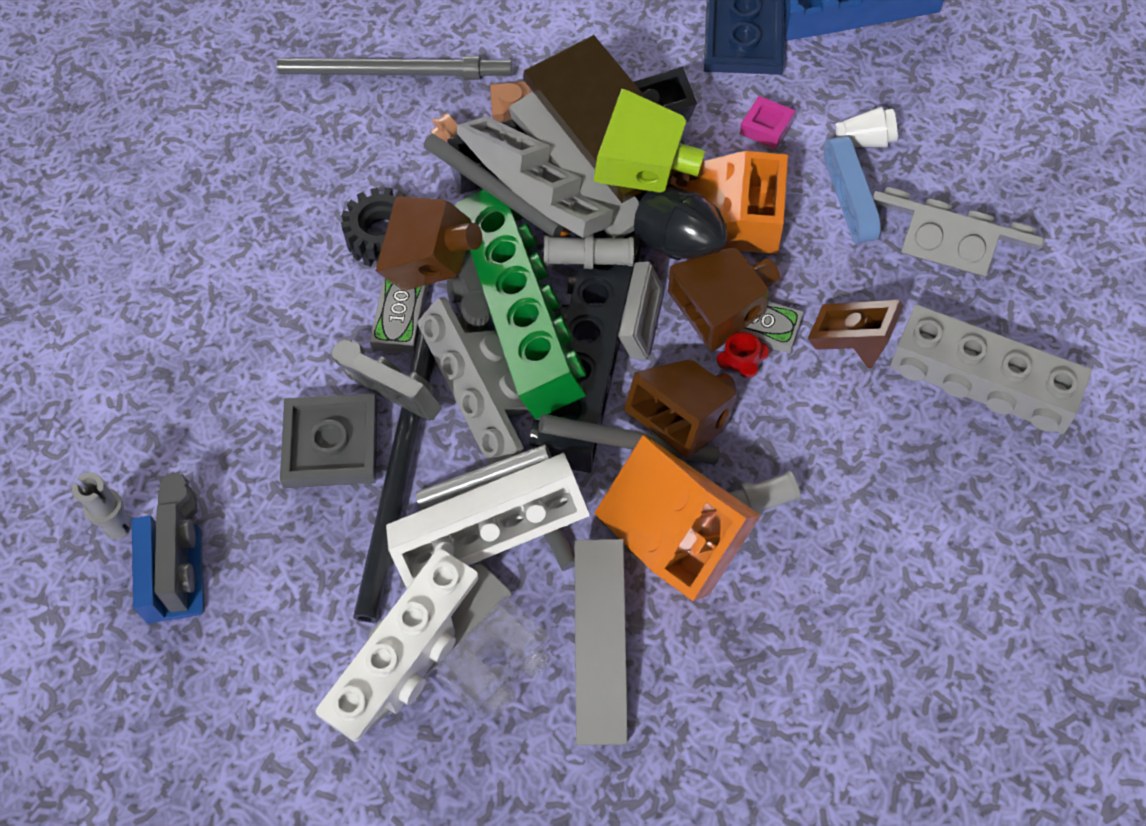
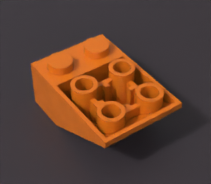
(749, 195)
(675, 519)

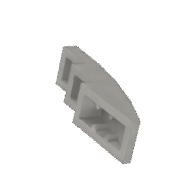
(540, 125)
(526, 170)
(600, 643)

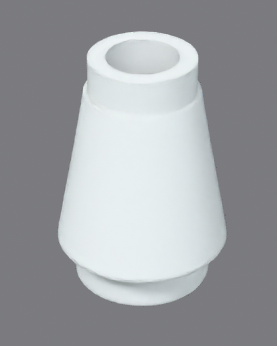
(870, 129)

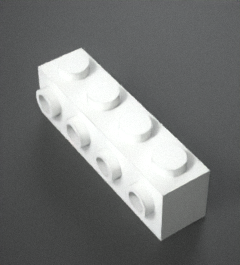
(489, 518)

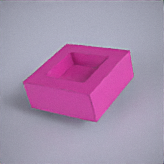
(767, 122)

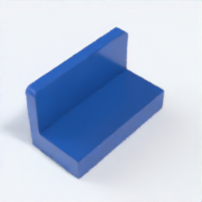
(143, 573)

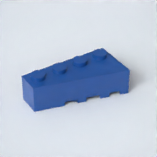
(823, 17)

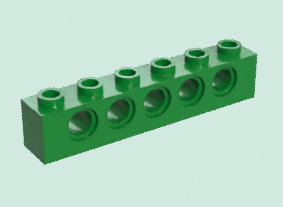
(523, 307)

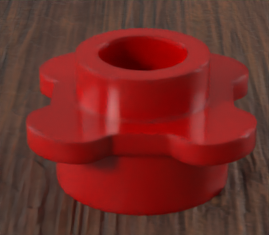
(743, 344)

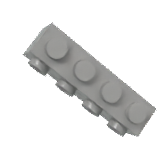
(991, 369)

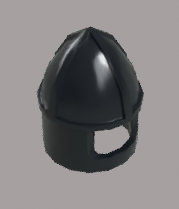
(680, 224)

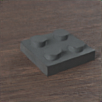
(329, 440)

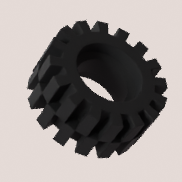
(362, 215)

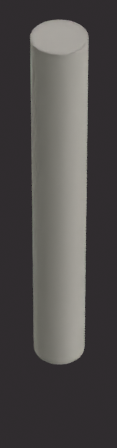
(482, 476)

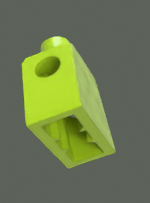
(644, 146)

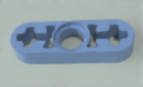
(852, 189)

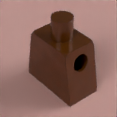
(425, 242)
(721, 293)
(682, 403)

